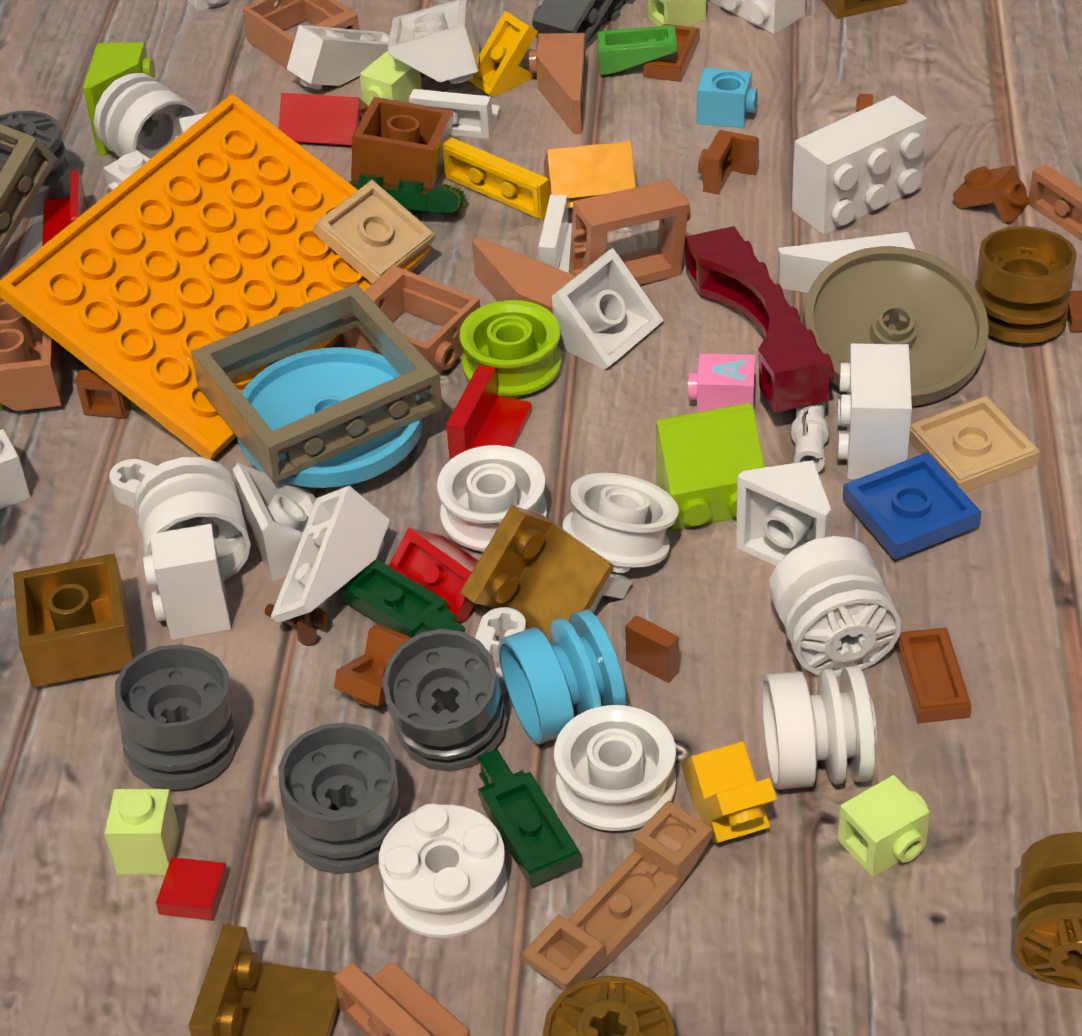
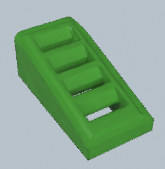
(633, 47)

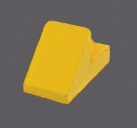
(502, 55)

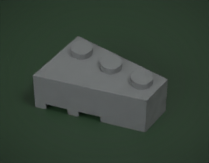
(576, 16)

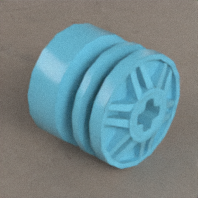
(555, 677)

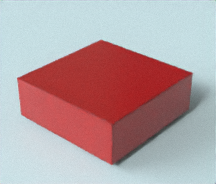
(192, 888)

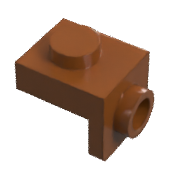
(726, 154)
(994, 186)
(364, 675)

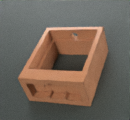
(267, 23)
(626, 208)
(405, 291)

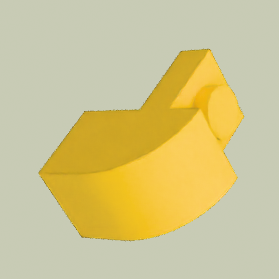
(727, 792)

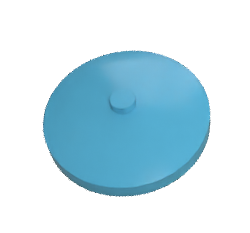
(319, 380)

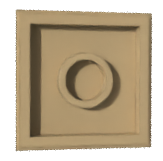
(373, 232)
(974, 443)

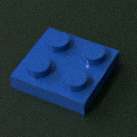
(911, 505)

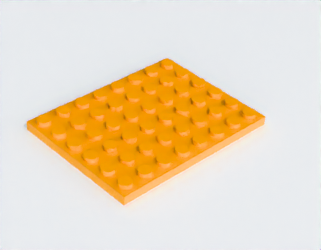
(186, 256)

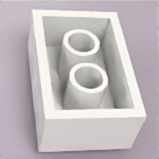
(858, 164)

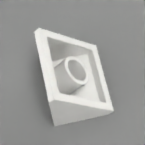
(603, 312)
(780, 510)
(273, 516)

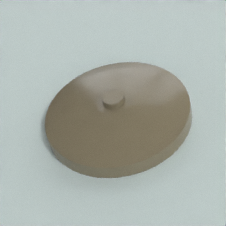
(901, 299)

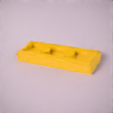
(496, 178)

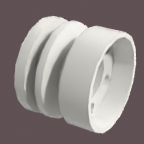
(139, 115)
(189, 495)
(834, 605)
(818, 727)

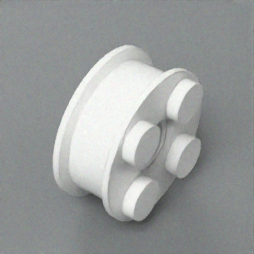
(482, 486)
(621, 519)
(615, 767)
(469, 863)

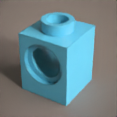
(725, 97)

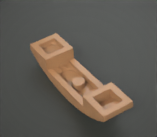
(624, 902)

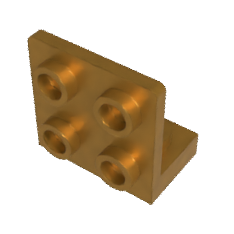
(537, 571)
(260, 997)

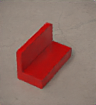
(320, 118)
(63, 211)
(485, 417)
(436, 566)

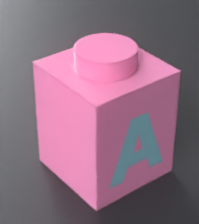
(722, 381)

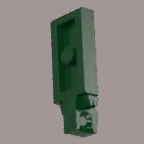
(397, 601)
(525, 821)

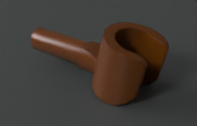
(304, 624)

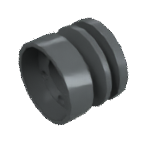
(49, 134)
(444, 699)
(175, 716)
(339, 796)

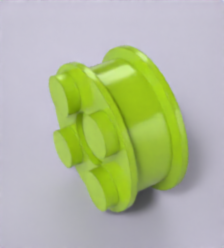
(517, 341)

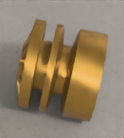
(1025, 283)
(1051, 910)
(608, 1009)

